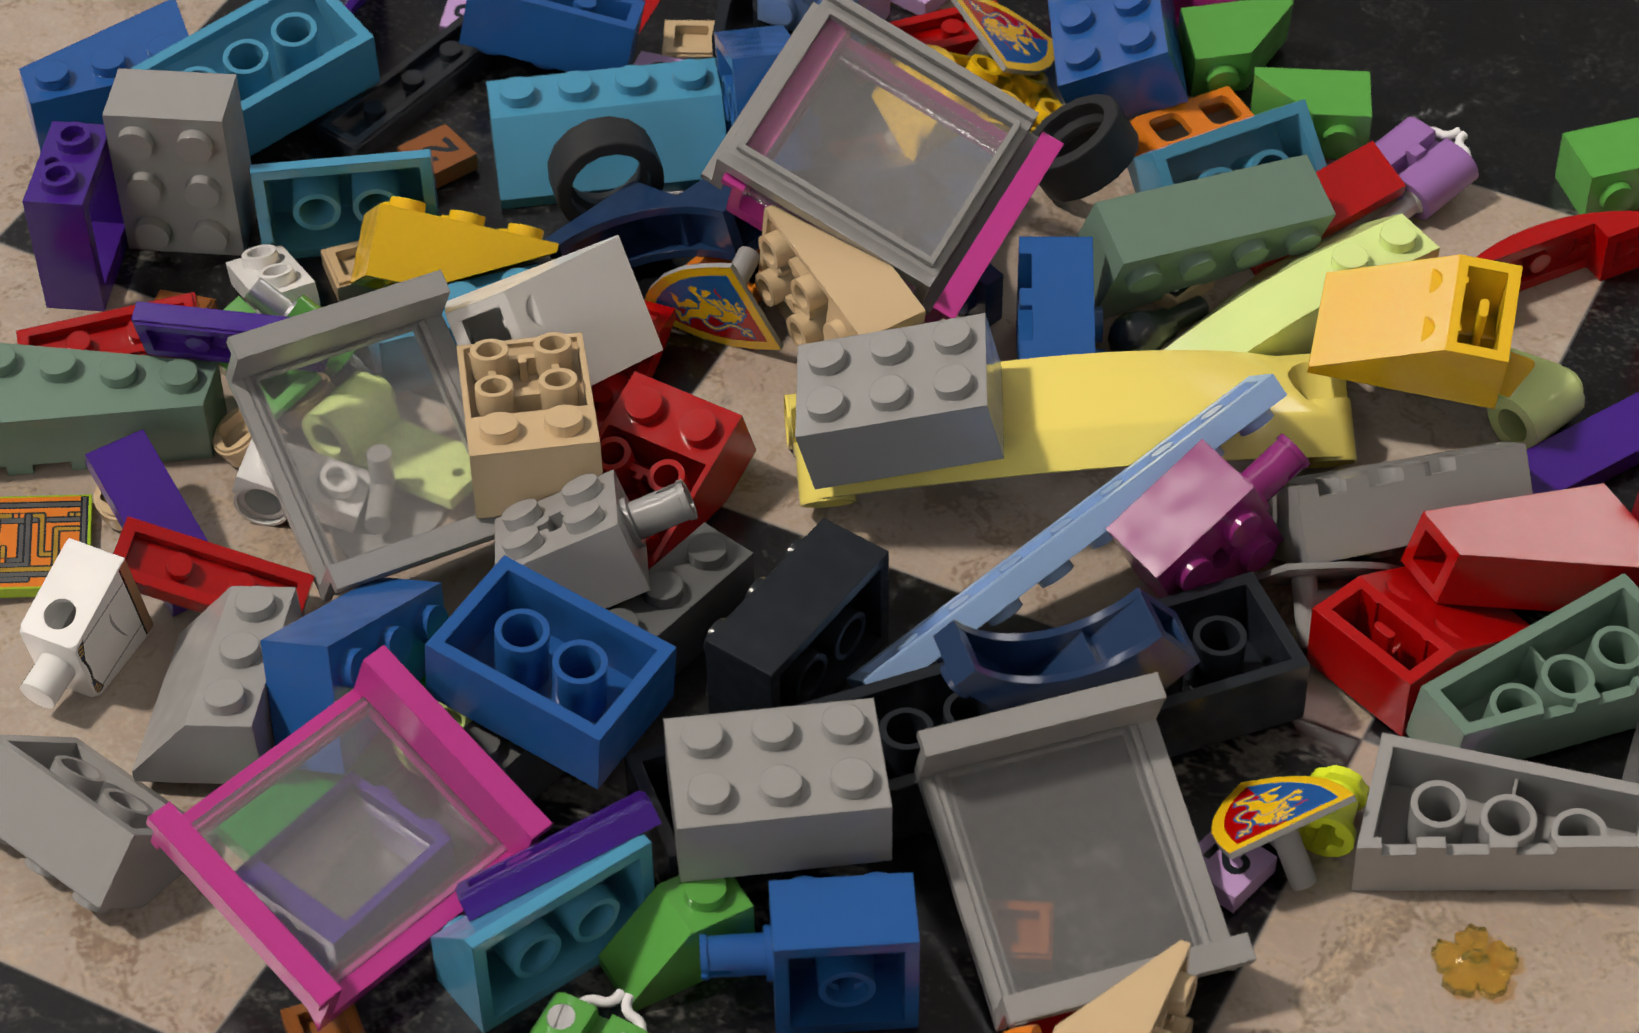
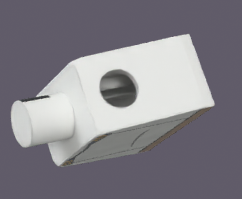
(82, 624)

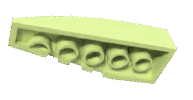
(1281, 303)

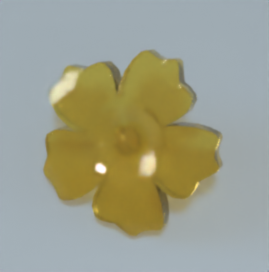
(1473, 965)

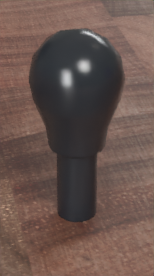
(1154, 328)

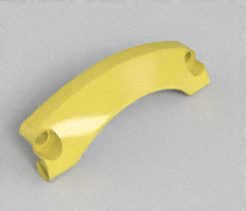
(1118, 407)

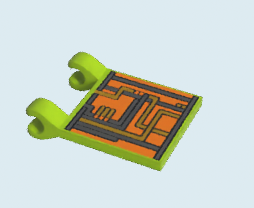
(33, 536)

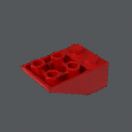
(671, 435)
(1390, 638)

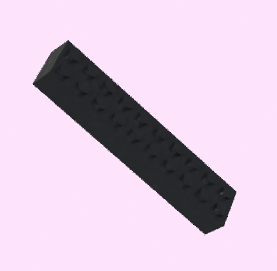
(1245, 683)

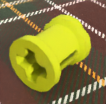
(1335, 833)

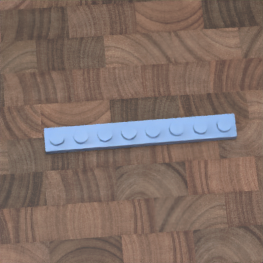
(1049, 553)

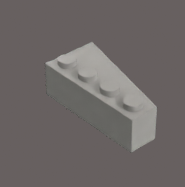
(1378, 505)
(1492, 824)

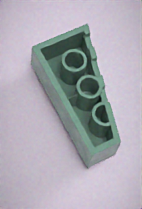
(1203, 230)
(76, 400)
(1545, 685)

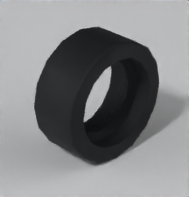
(590, 142)
(1095, 148)

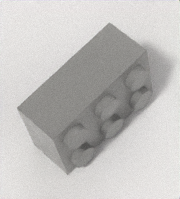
(180, 161)
(899, 401)
(778, 790)

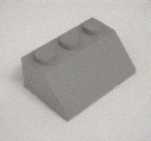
(215, 695)
(81, 821)

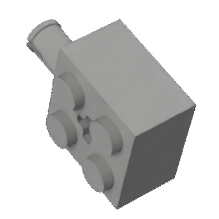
(592, 535)

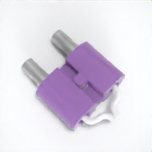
(1428, 168)

